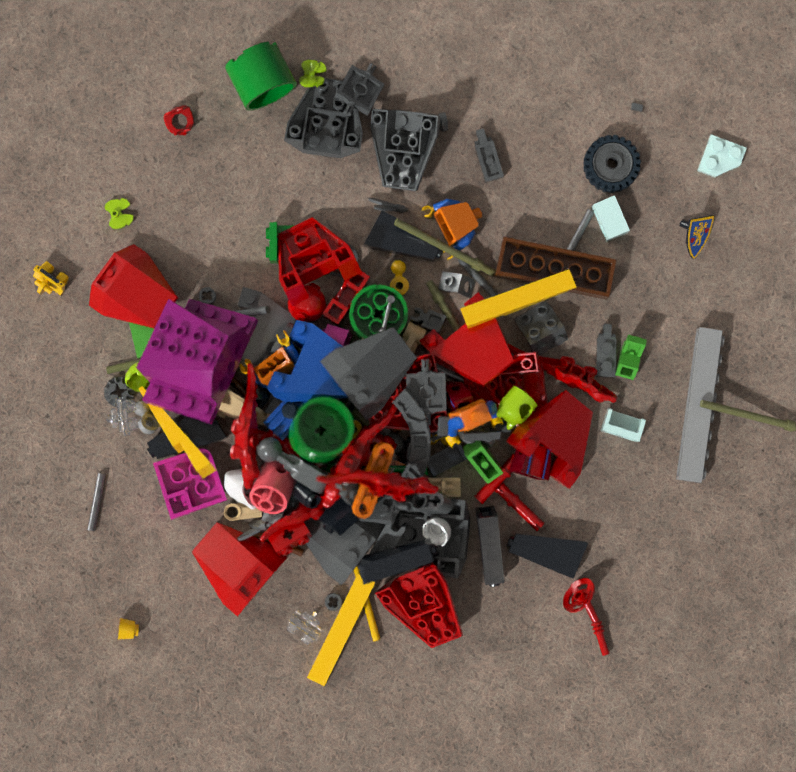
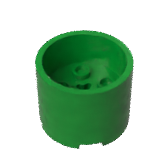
(261, 76)
(374, 299)
(331, 418)

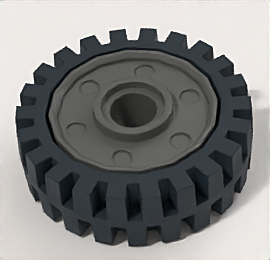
(614, 149)

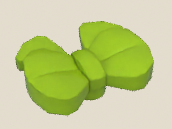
(310, 68)
(118, 219)

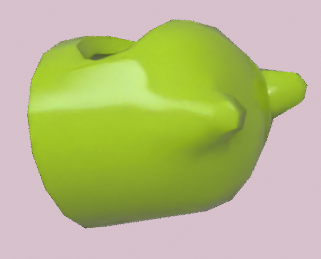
(515, 407)

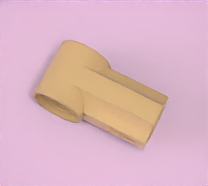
(413, 335)
(244, 512)

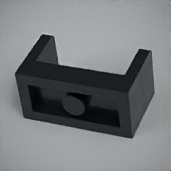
(446, 459)

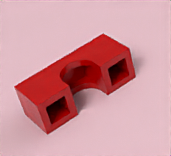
(340, 305)

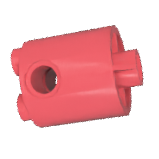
(272, 488)

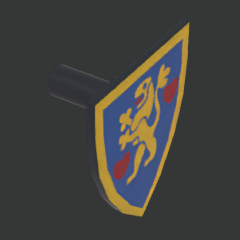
(697, 233)

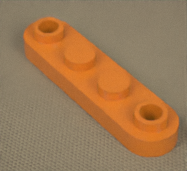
(376, 463)

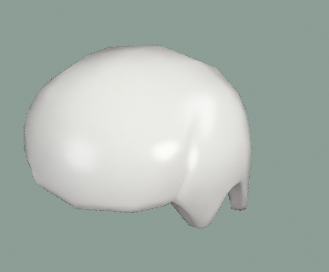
(437, 530)

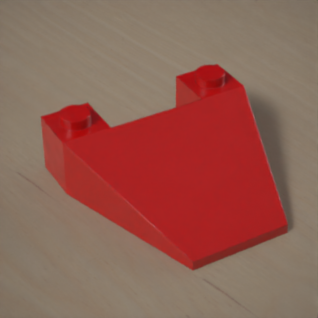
(309, 253)
(474, 352)
(563, 430)

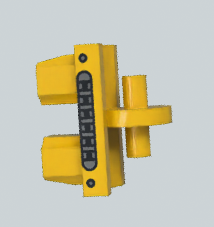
(48, 282)

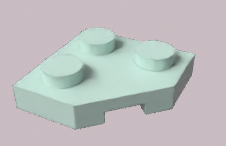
(720, 156)

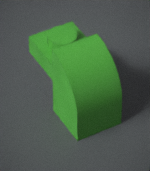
(630, 357)

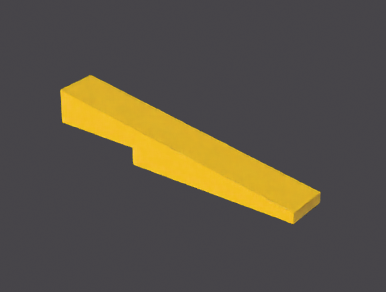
(517, 298)
(180, 440)
(340, 631)

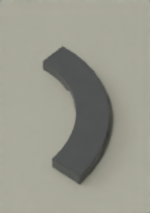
(419, 434)

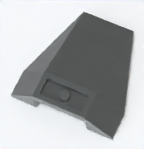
(321, 126)
(403, 145)

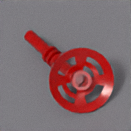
(583, 598)

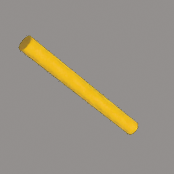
(369, 614)

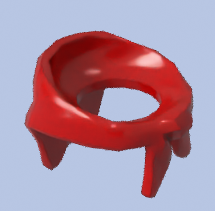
(186, 111)

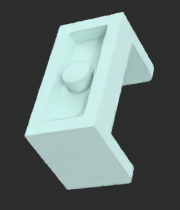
(610, 218)
(623, 425)

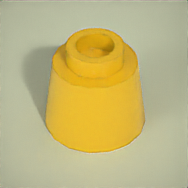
(127, 629)

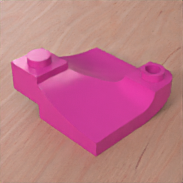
(185, 488)

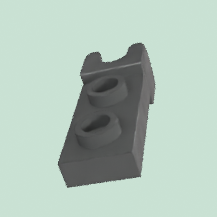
(388, 538)

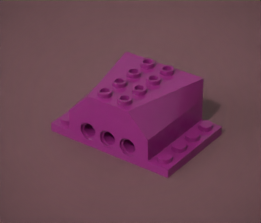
(194, 357)

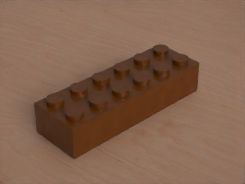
(532, 261)

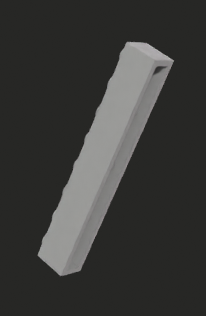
(698, 419)

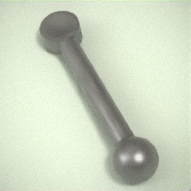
(390, 300)

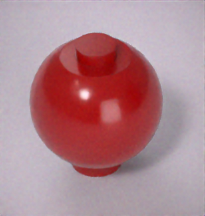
(311, 308)

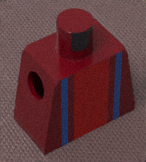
(456, 396)
(535, 466)

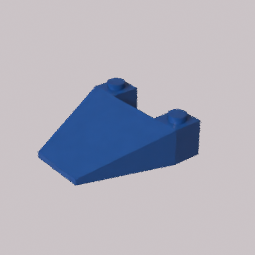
(309, 376)

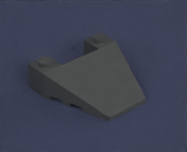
(267, 327)

